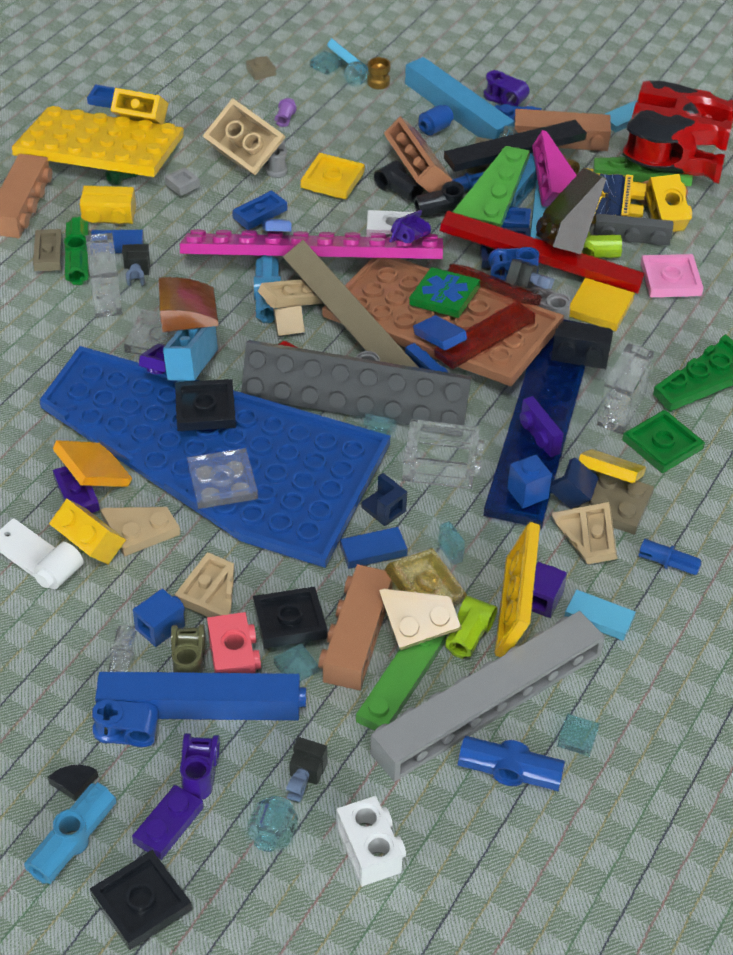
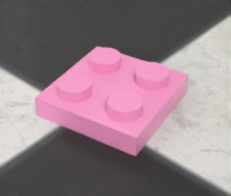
(671, 275)

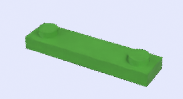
(398, 683)

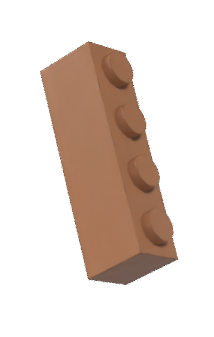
(596, 125)
(417, 155)
(21, 193)
(357, 628)

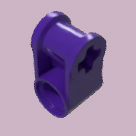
(505, 89)
(199, 762)

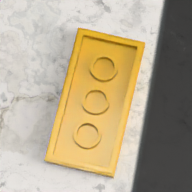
(517, 589)

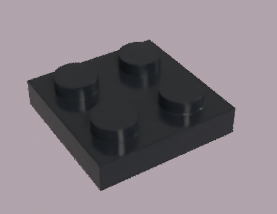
(205, 405)
(290, 617)
(140, 899)

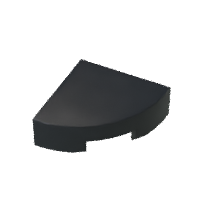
(73, 779)

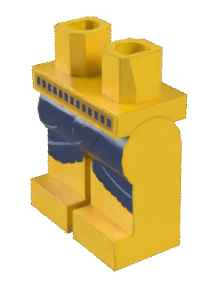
(618, 194)

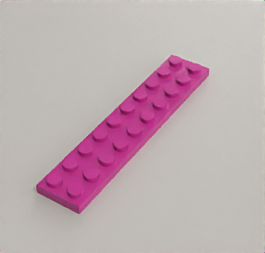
(323, 245)

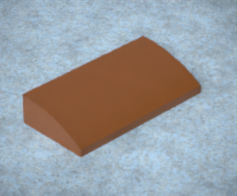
(186, 304)

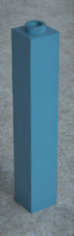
(467, 107)

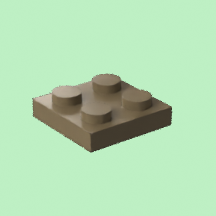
(626, 500)

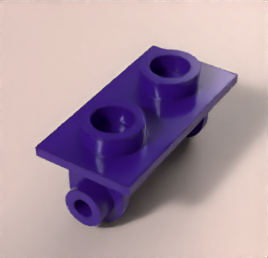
(410, 228)

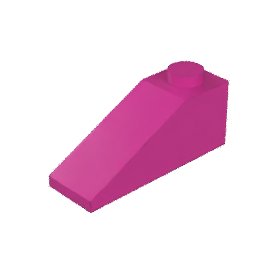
(551, 168)

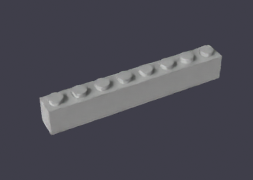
(485, 695)

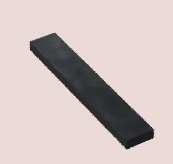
(487, 151)

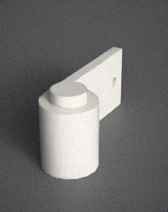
(38, 557)

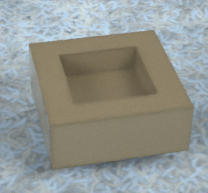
(260, 68)

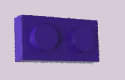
(153, 359)
(541, 426)
(72, 490)
(168, 821)

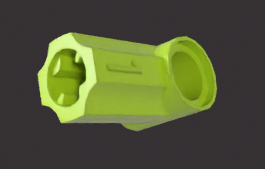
(603, 246)
(475, 619)

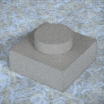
(182, 181)

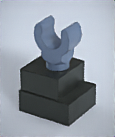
(136, 259)
(525, 275)
(305, 766)

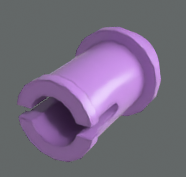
(287, 108)

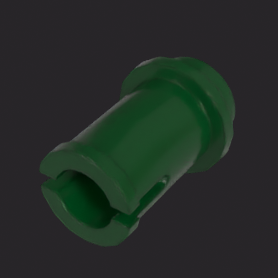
(115, 177)

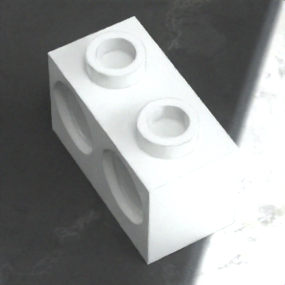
(364, 841)

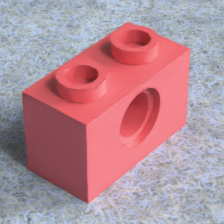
(232, 644)

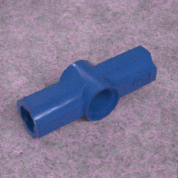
(511, 763)

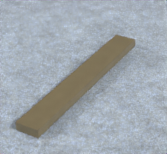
(345, 305)

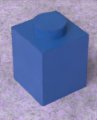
(529, 481)
(157, 615)

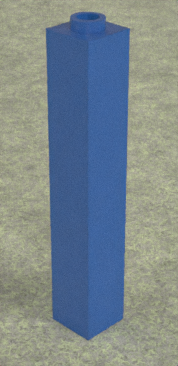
(208, 694)

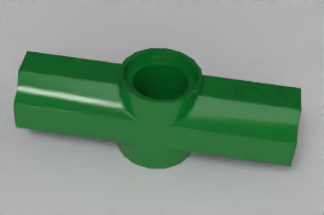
(76, 251)

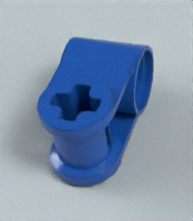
(525, 253)
(128, 723)

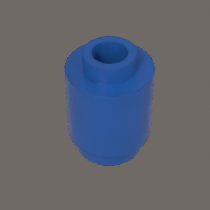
(435, 119)

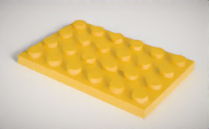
(100, 141)

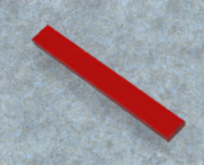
(568, 261)

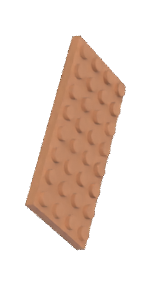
(385, 290)

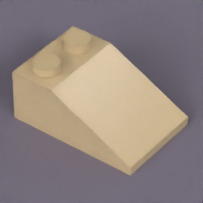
(243, 137)

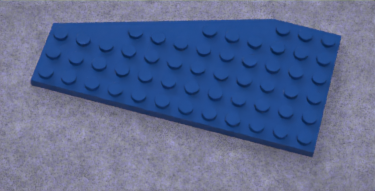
(303, 463)

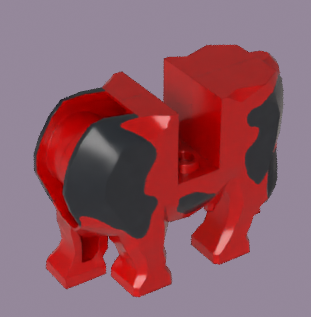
(671, 124)

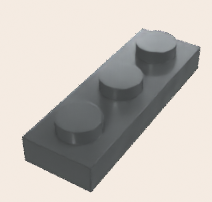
(635, 229)

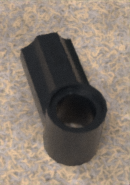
(394, 177)
(441, 200)

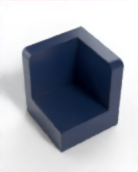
(576, 484)
(387, 502)

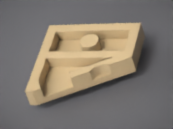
(141, 526)
(589, 531)
(209, 587)
(419, 616)

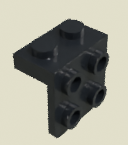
(582, 344)

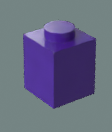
(548, 589)

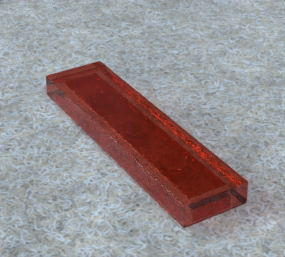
(498, 285)
(487, 334)

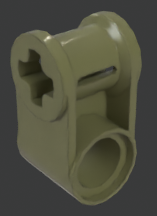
(188, 649)

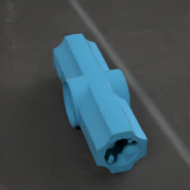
(266, 271)
(58, 847)

